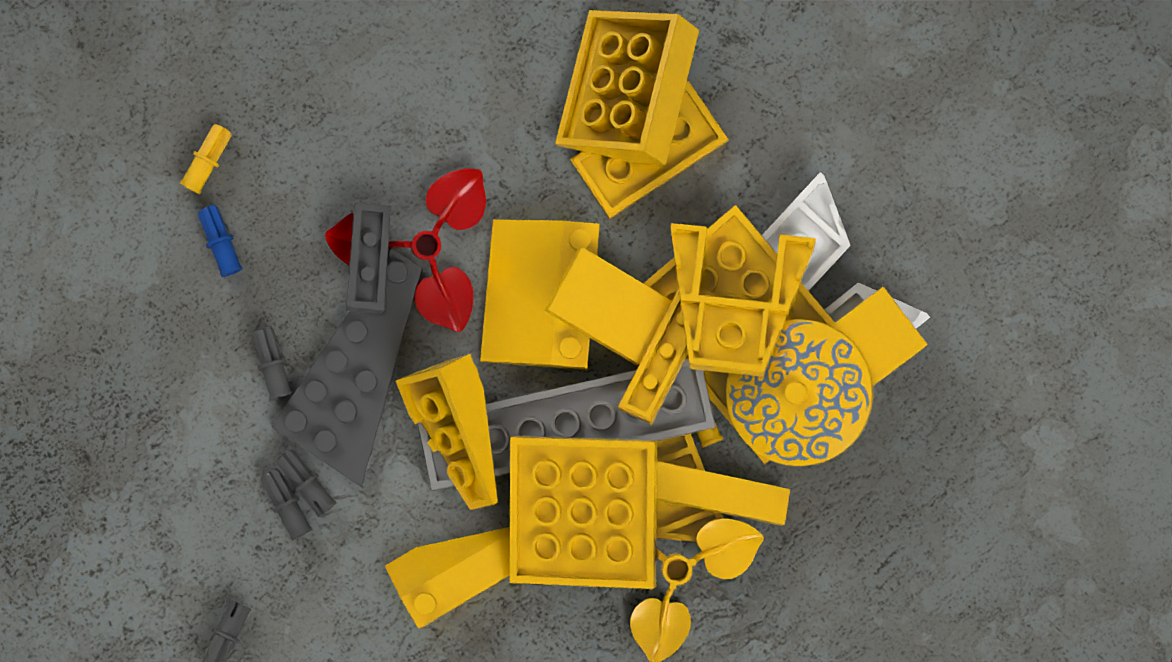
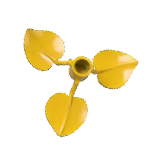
(727, 553)

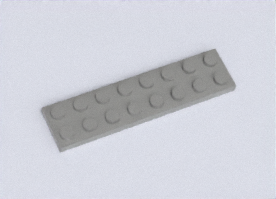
(585, 412)

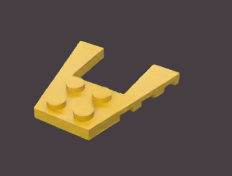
(732, 332)

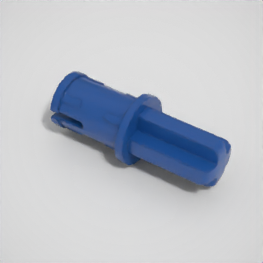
(219, 241)

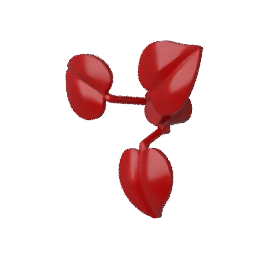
(448, 295)

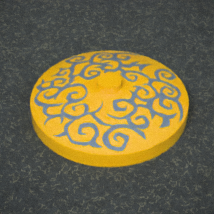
(808, 400)

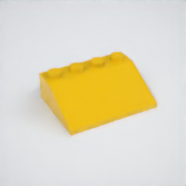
(628, 85)
(522, 277)

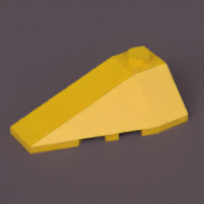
(454, 413)
(449, 573)

